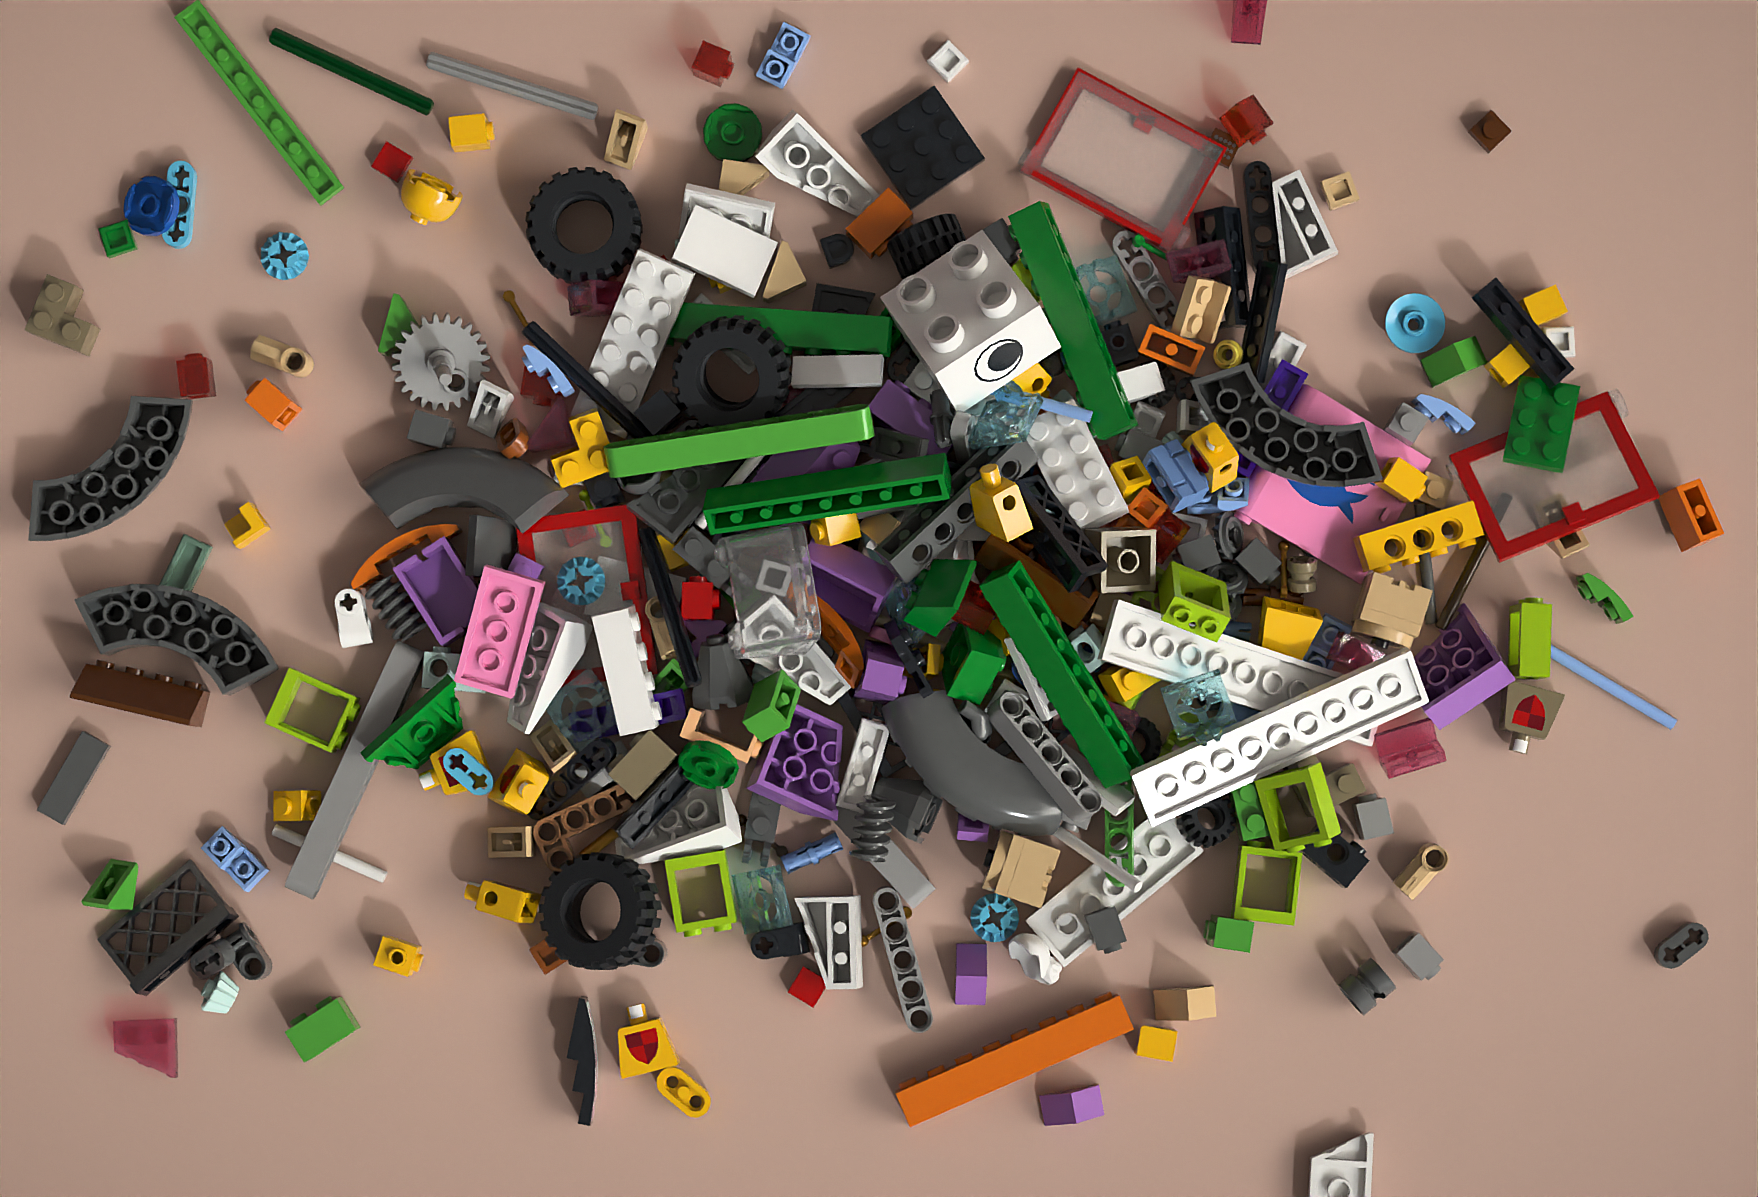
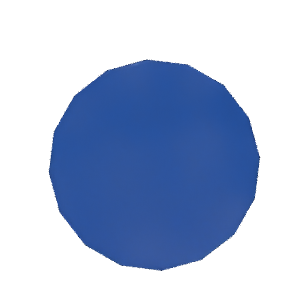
(151, 206)

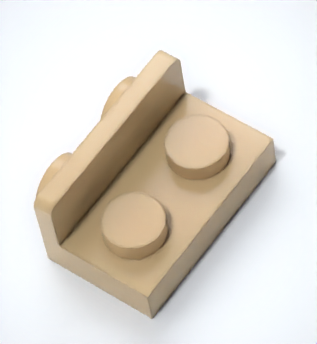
(1201, 309)

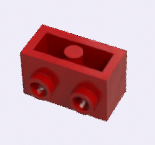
(699, 599)

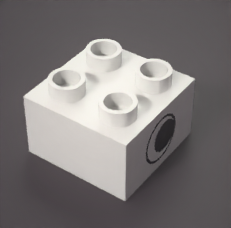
(971, 321)

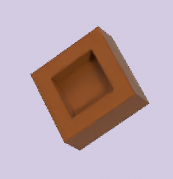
(546, 957)

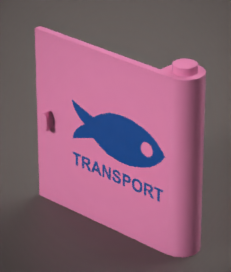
(1328, 517)

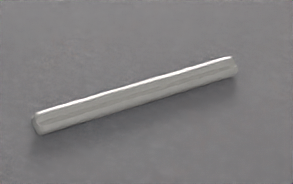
(512, 85)

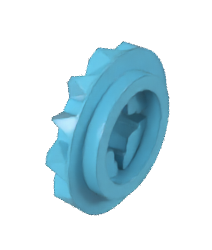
(295, 264)
(593, 588)
(980, 913)

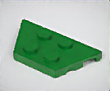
(420, 729)

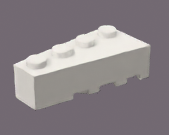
(627, 670)

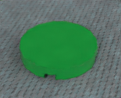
(732, 133)
(708, 764)

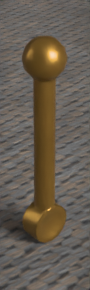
(509, 297)
(1283, 546)
(865, 938)

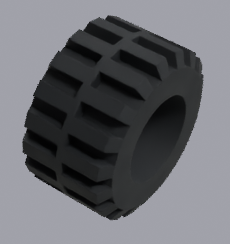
(924, 243)

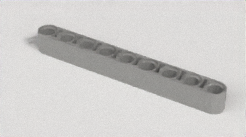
(354, 771)

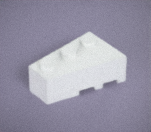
(835, 937)

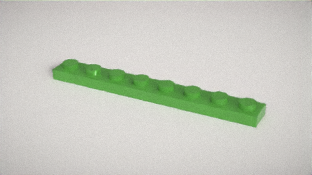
(259, 102)

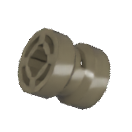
(1301, 572)

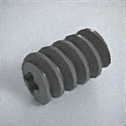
(395, 609)
(873, 828)

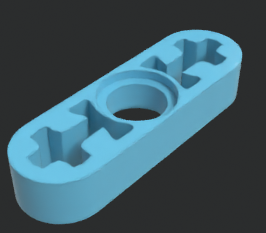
(188, 183)

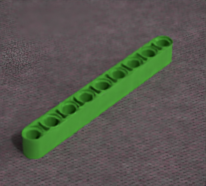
(739, 440)

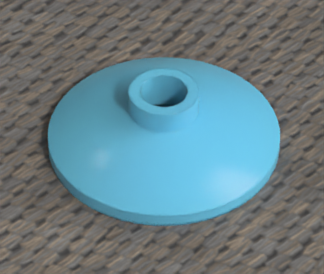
(1427, 315)

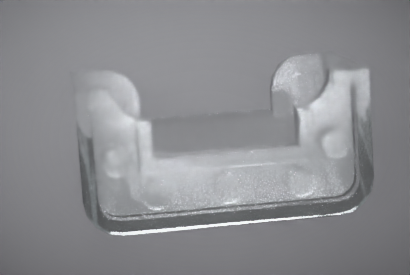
(771, 592)

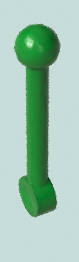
(1139, 241)

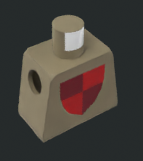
(1527, 713)

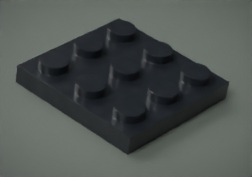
(922, 147)

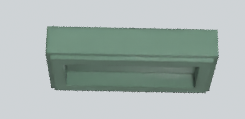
(186, 563)

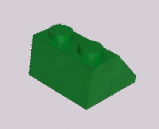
(938, 593)
(971, 664)

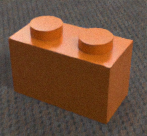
(879, 224)
(1171, 350)
(272, 403)
(1690, 515)

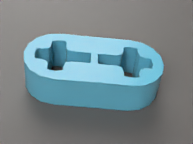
(464, 777)

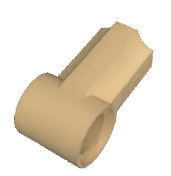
(280, 356)
(660, 629)
(1418, 872)

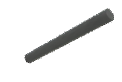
(1426, 569)

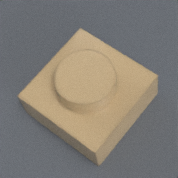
(1339, 191)
(1436, 491)

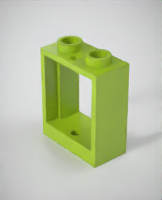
(1204, 605)
(1530, 639)
(286, 697)
(1320, 800)
(1284, 917)
(719, 923)

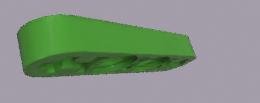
(1121, 827)

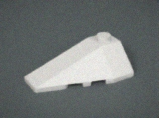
(808, 162)
(551, 655)
(811, 673)
(695, 825)

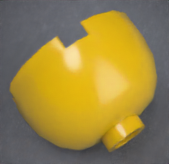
(428, 198)

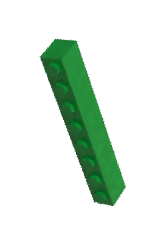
(1072, 320)
(798, 329)
(827, 494)
(1061, 673)

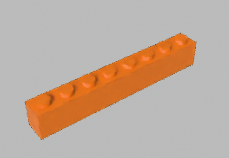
(1014, 1059)

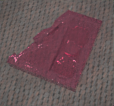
(149, 1043)

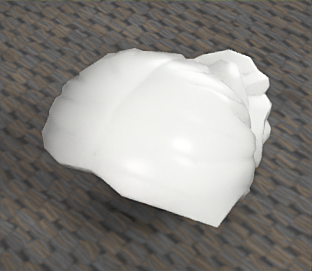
(1034, 958)

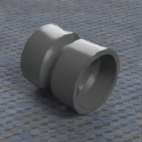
(1367, 986)

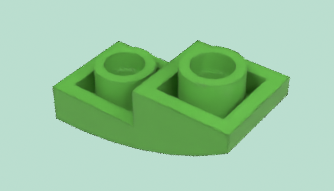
(1595, 590)

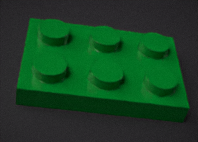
(1541, 424)

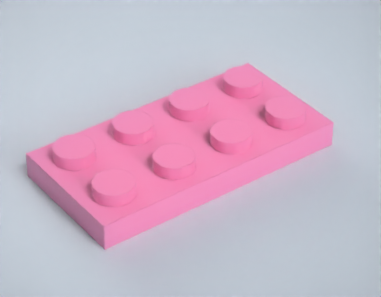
(499, 631)

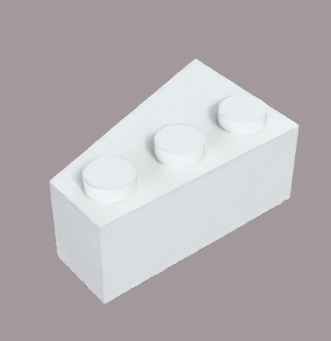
(1300, 227)

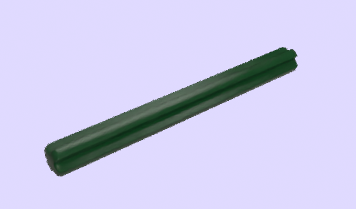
(351, 71)

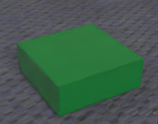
(118, 238)

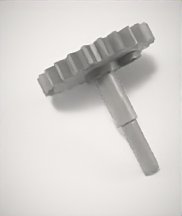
(435, 354)

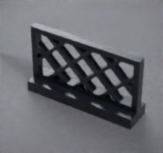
(184, 947)

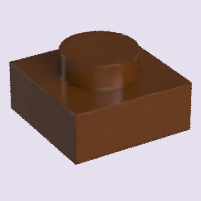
(1489, 131)

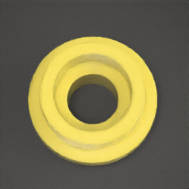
(1220, 354)

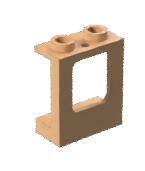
(692, 732)

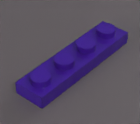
(1281, 391)

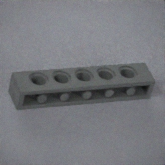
(941, 522)

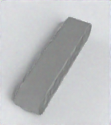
(1058, 762)
(896, 869)
(907, 973)

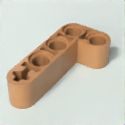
(565, 830)

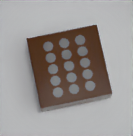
(1226, 140)

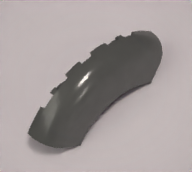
(1282, 441)
(463, 479)
(116, 480)
(182, 622)
(966, 769)

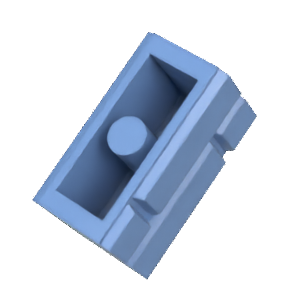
(1175, 475)

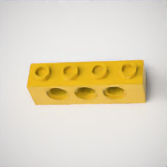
(1461, 517)

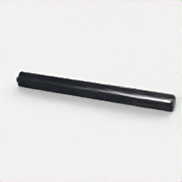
(585, 381)
(670, 607)

